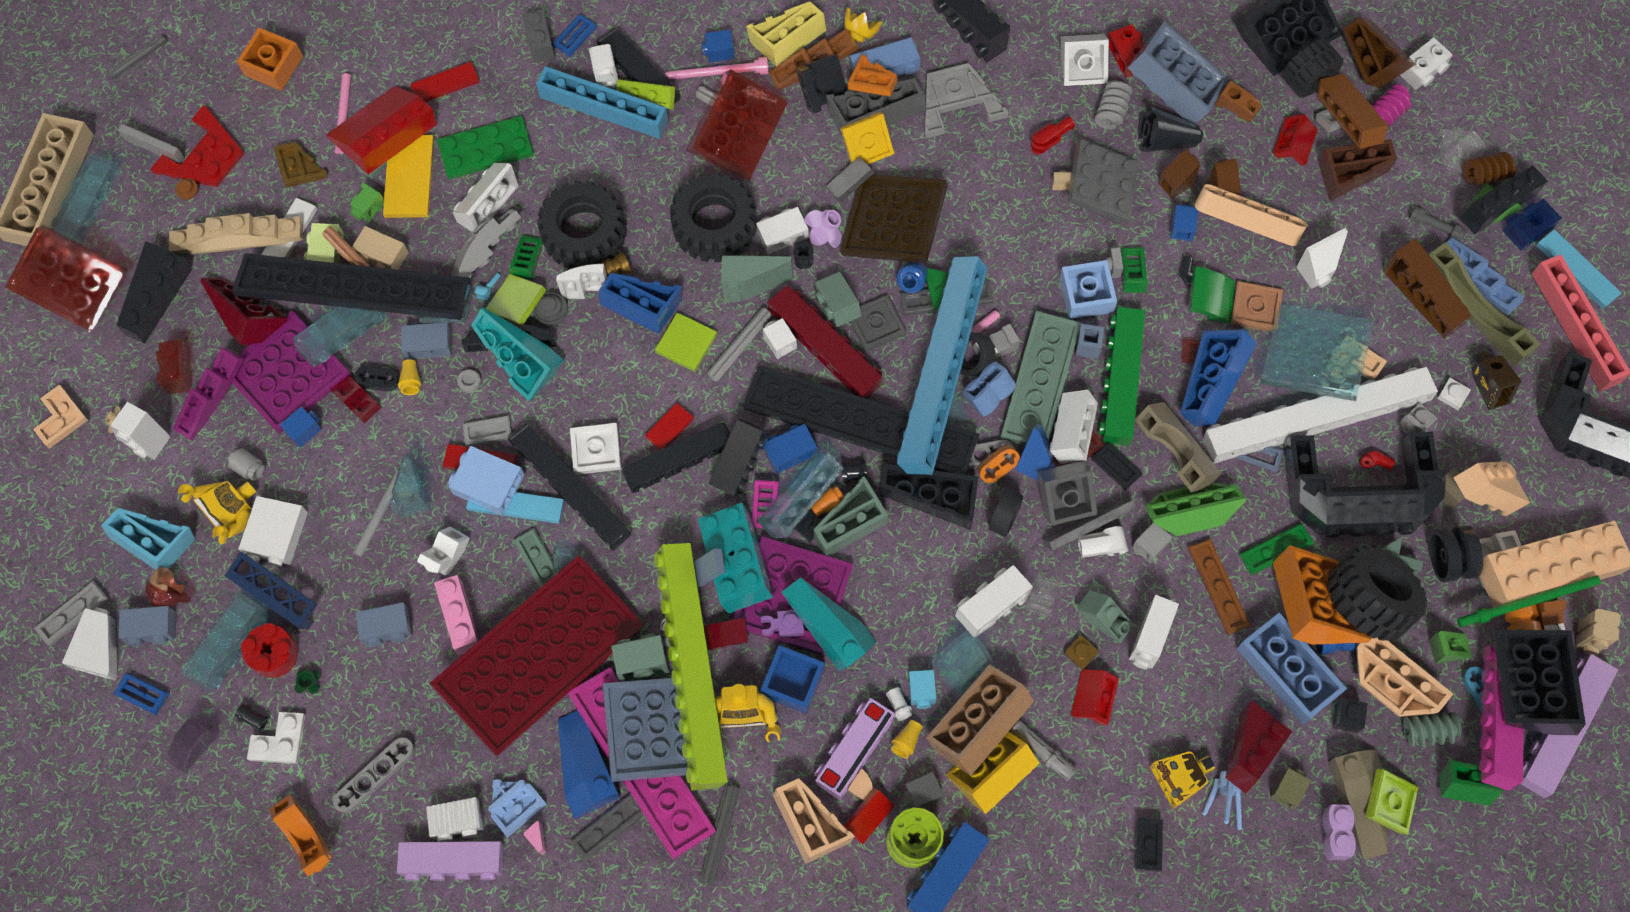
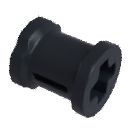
(803, 249)
(853, 471)

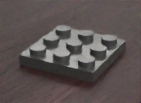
(1103, 181)

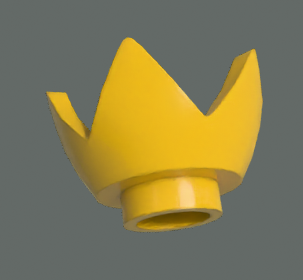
(859, 26)

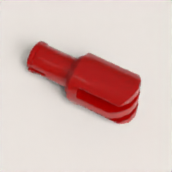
(1050, 135)

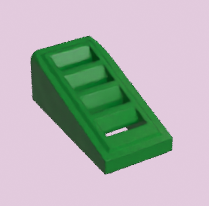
(523, 272)
(1134, 283)

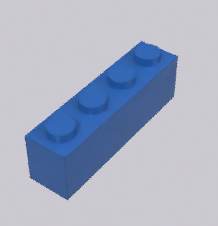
(949, 871)

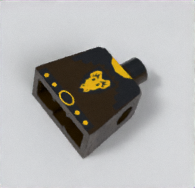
(1495, 380)

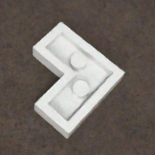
(283, 746)

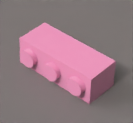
(457, 614)

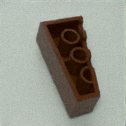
(1427, 288)

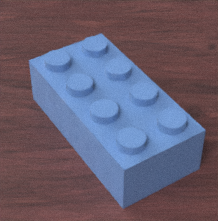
(1291, 669)

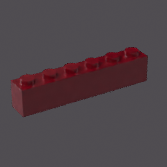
(825, 343)

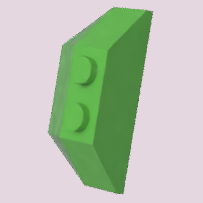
(1188, 512)

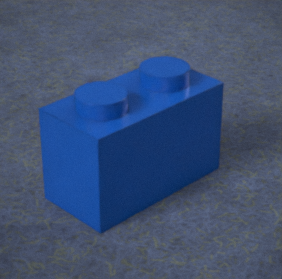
(789, 448)

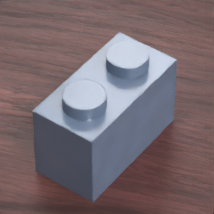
(426, 340)
(384, 624)
(147, 625)

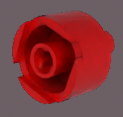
(257, 646)

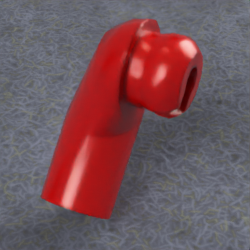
(1376, 458)

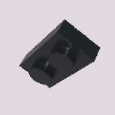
(1149, 844)

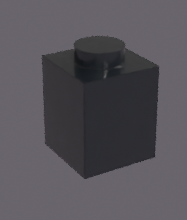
(1350, 715)

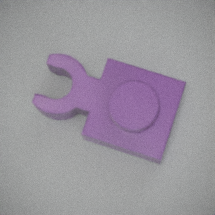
(787, 624)

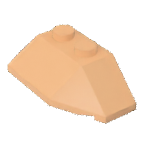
(1398, 680)

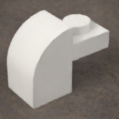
(445, 551)

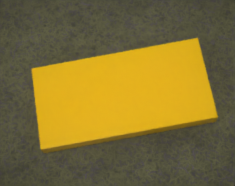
(409, 180)

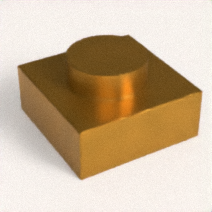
(1081, 652)

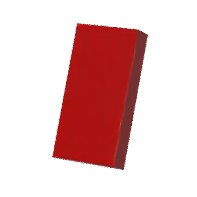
(669, 427)
(868, 816)

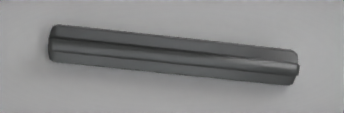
(719, 837)

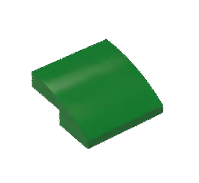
(1211, 294)

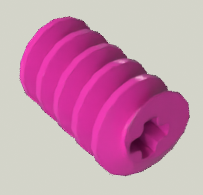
(1393, 104)

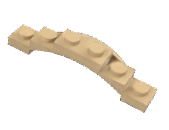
(235, 233)

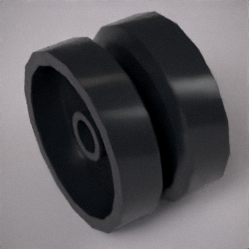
(1455, 553)

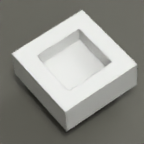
(1454, 394)

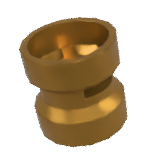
(617, 265)

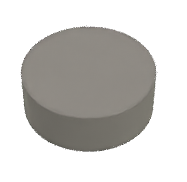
(469, 381)

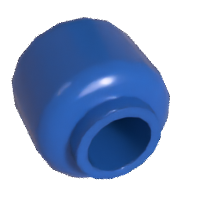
(912, 277)

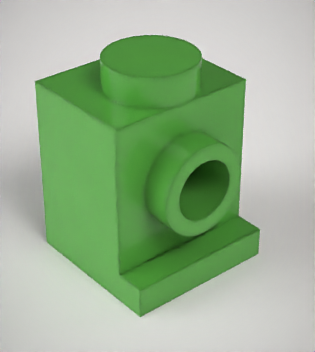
(366, 203)

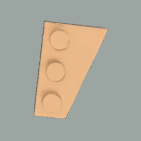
(1493, 485)
(809, 822)

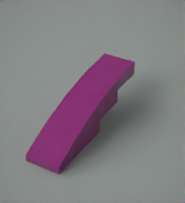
(210, 391)

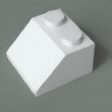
(1084, 59)

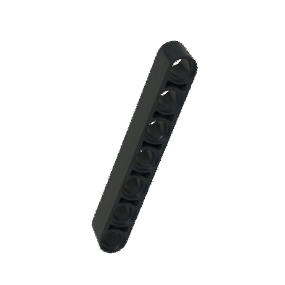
(568, 484)

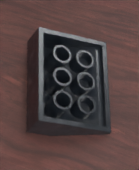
(1284, 28)
(1539, 681)

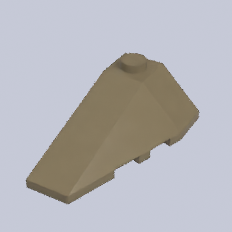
(1354, 782)

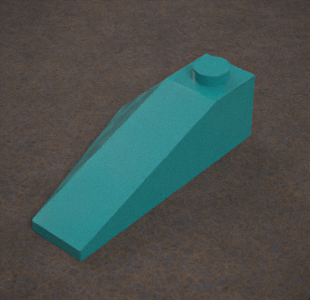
(523, 357)
(834, 629)

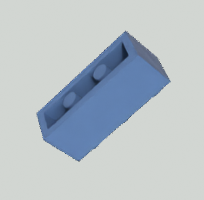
(897, 57)

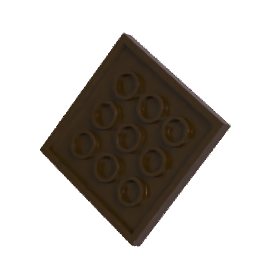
(894, 218)

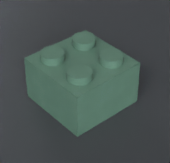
(640, 658)

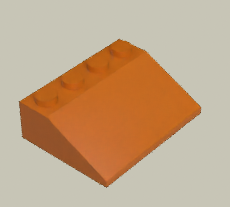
(1306, 599)

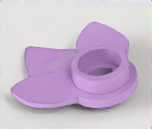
(822, 229)

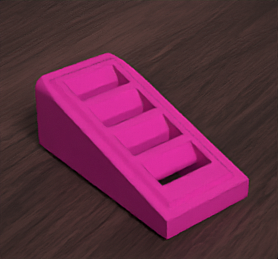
(756, 504)

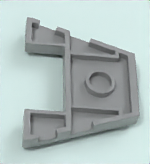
(957, 89)

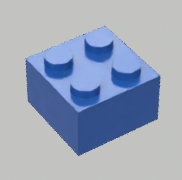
(793, 679)

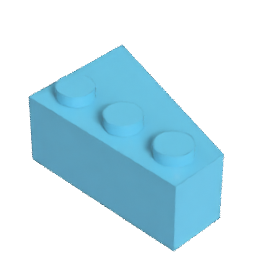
(148, 539)

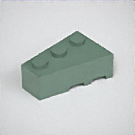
(851, 520)

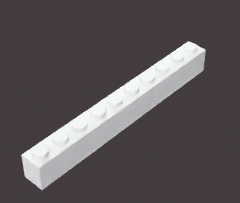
(1318, 415)

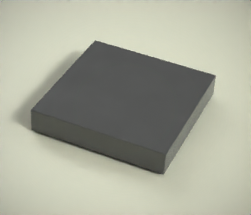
(878, 324)

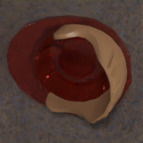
(163, 590)

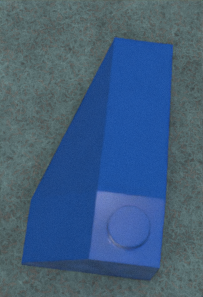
(583, 768)

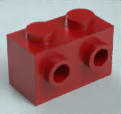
(1124, 46)

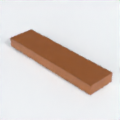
(1219, 587)

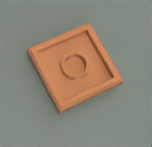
(1256, 306)

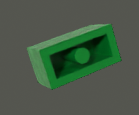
(1464, 783)

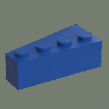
(1215, 373)

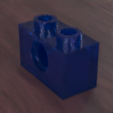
(1540, 215)

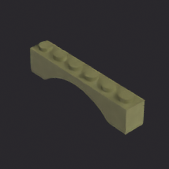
(1507, 336)

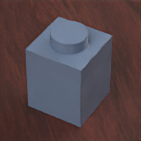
(1089, 341)

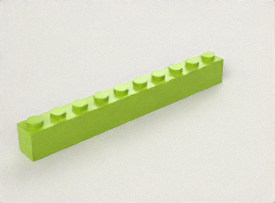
(690, 667)

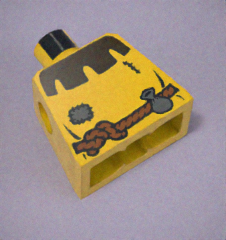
(1181, 776)

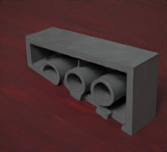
(904, 102)

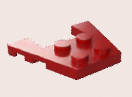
(211, 157)

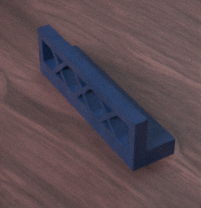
(268, 594)

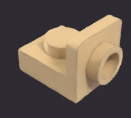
(1061, 180)

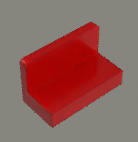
(1296, 139)
(1095, 696)

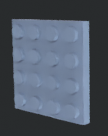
(643, 730)

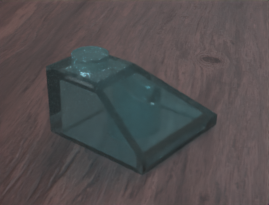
(408, 490)
(962, 662)

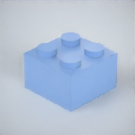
(1088, 289)

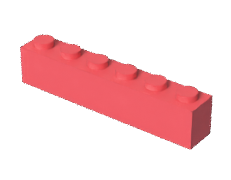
(1580, 322)

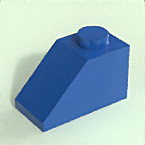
(1036, 454)

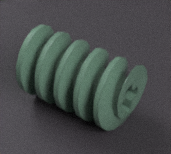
(1432, 727)

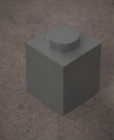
(923, 791)

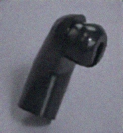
(1186, 270)

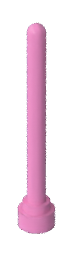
(759, 66)

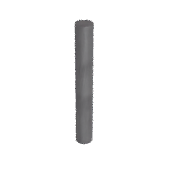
(138, 56)

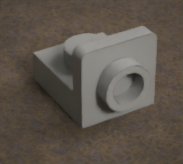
(1418, 420)

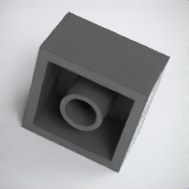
(1067, 493)

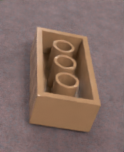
(980, 719)

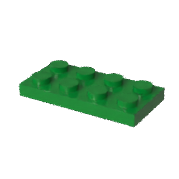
(484, 146)

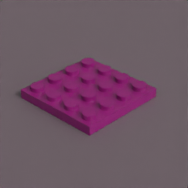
(281, 379)
(785, 566)

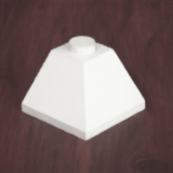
(1322, 259)

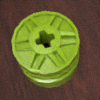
(918, 823)

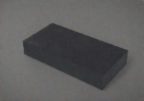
(1116, 466)

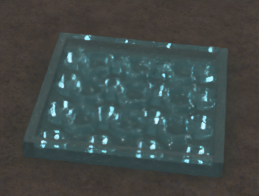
(1317, 352)

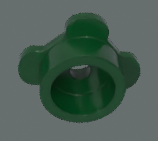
(302, 676)

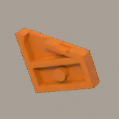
(872, 78)

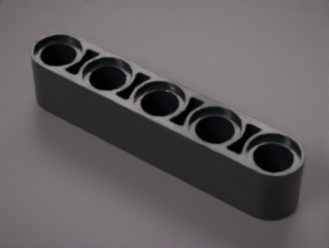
(631, 61)
(675, 457)

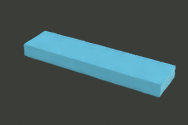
(1587, 276)
(529, 507)

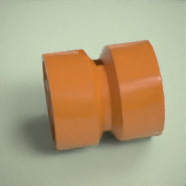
(1523, 619)

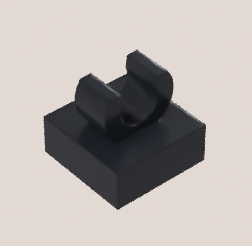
(807, 525)

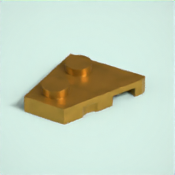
(296, 165)

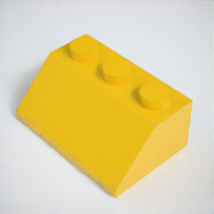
(997, 773)

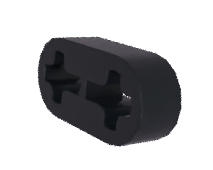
(377, 373)

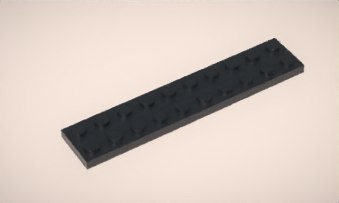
(352, 286)
(849, 417)

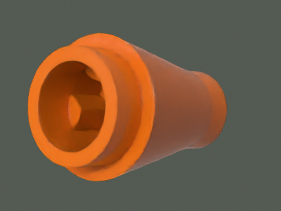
(828, 501)

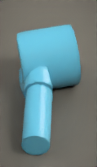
(484, 292)

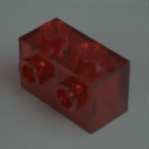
(175, 366)

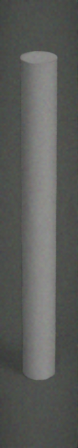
(375, 520)

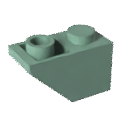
(1105, 615)

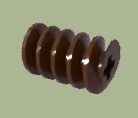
(1489, 168)

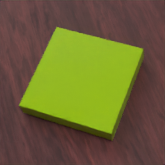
(516, 299)
(686, 342)
(1392, 801)

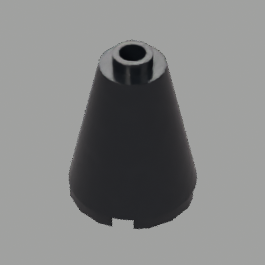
(1167, 132)

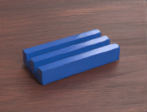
(581, 39)
(157, 702)

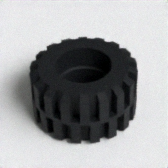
(1310, 65)

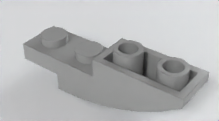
(475, 250)

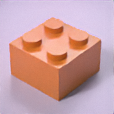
(270, 59)

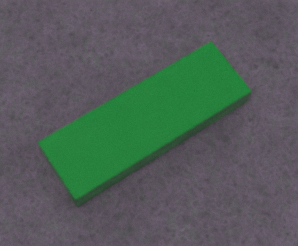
(1266, 553)

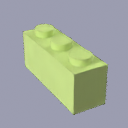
(318, 247)

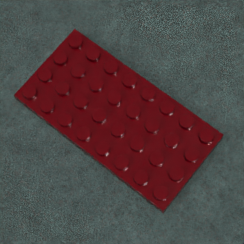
(536, 656)

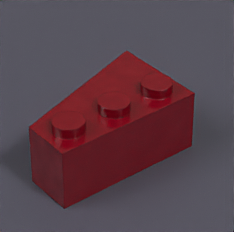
(1255, 746)

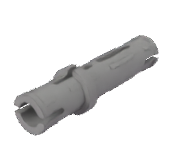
(1046, 753)

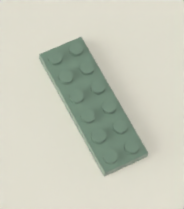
(1041, 377)

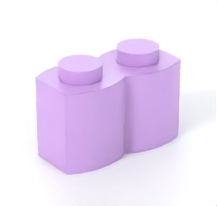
(1339, 839)

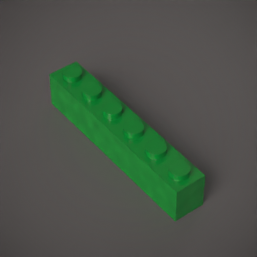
(1123, 376)

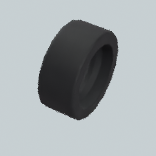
(986, 357)
(1005, 512)

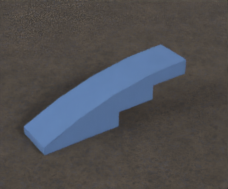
(1487, 281)

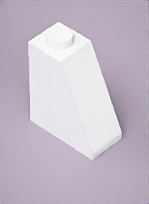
(94, 645)

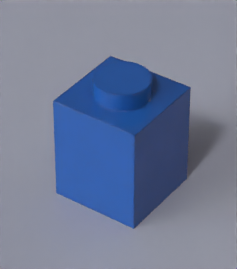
(718, 46)
(1184, 222)
(301, 426)

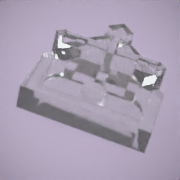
(1458, 146)

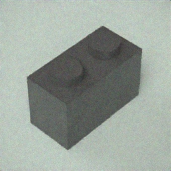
(538, 36)

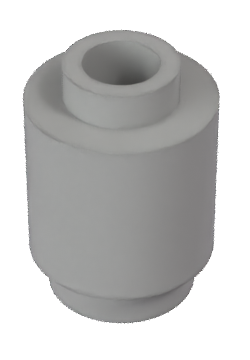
(245, 464)

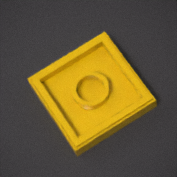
(868, 139)

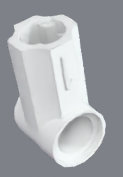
(1107, 542)

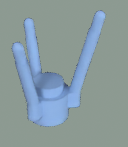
(1228, 789)

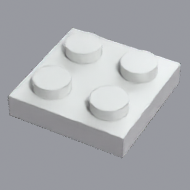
(595, 448)

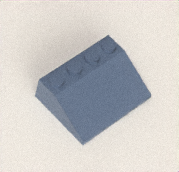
(1178, 74)

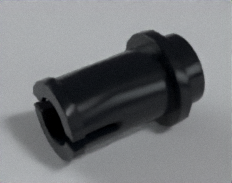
(253, 718)

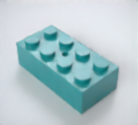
(745, 573)

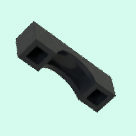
(1493, 204)

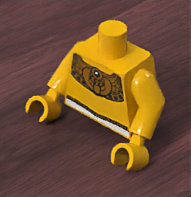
(222, 506)
(746, 707)

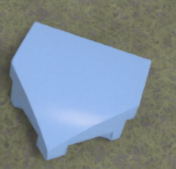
(513, 804)

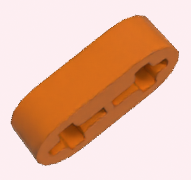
(998, 463)

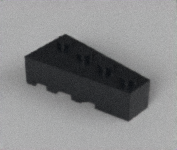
(976, 26)
(151, 291)
(940, 494)

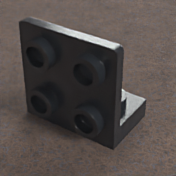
(820, 79)

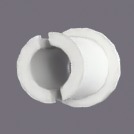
(898, 703)

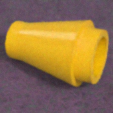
(409, 378)
(906, 740)

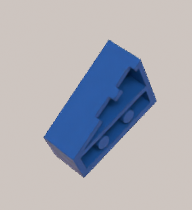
(640, 301)

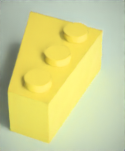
(788, 33)

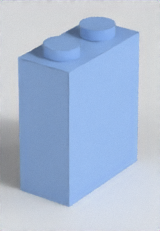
(486, 480)

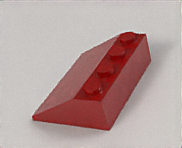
(383, 128)

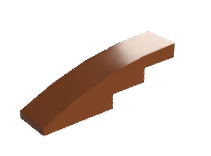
(841, 45)

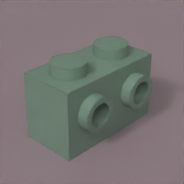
(838, 299)

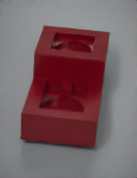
(355, 399)
(726, 634)

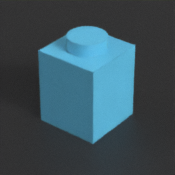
(922, 688)

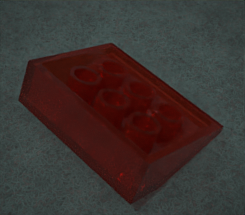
(737, 125)
(66, 277)

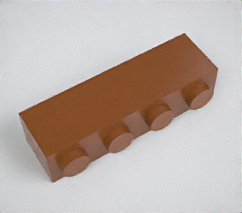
(1352, 111)

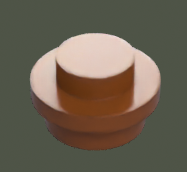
(186, 189)

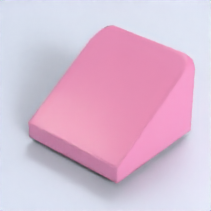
(535, 837)

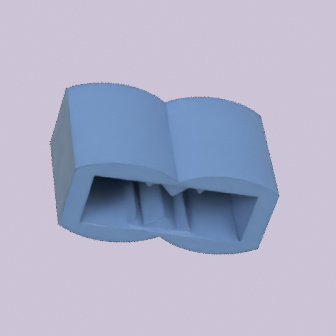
(989, 389)

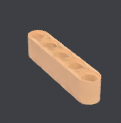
(1250, 215)

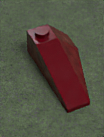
(243, 316)

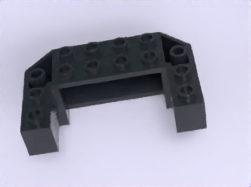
(1580, 432)
(1365, 508)

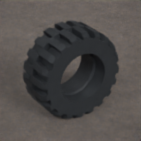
(707, 192)
(574, 200)
(1377, 593)

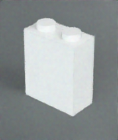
(273, 531)
(1153, 632)

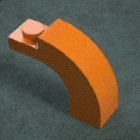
(302, 835)

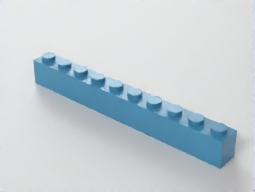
(942, 366)

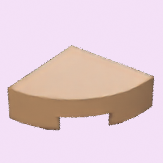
(861, 785)

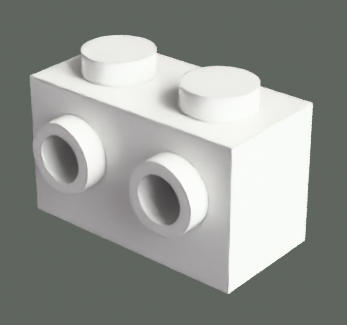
(1429, 61)

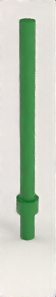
(1483, 614)

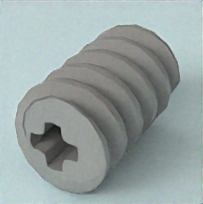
(1113, 104)

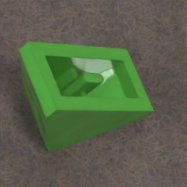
(1449, 647)

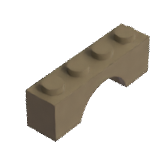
(1195, 466)

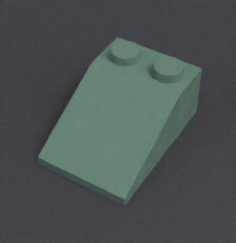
(752, 275)

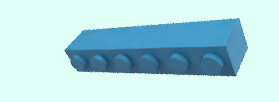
(602, 102)

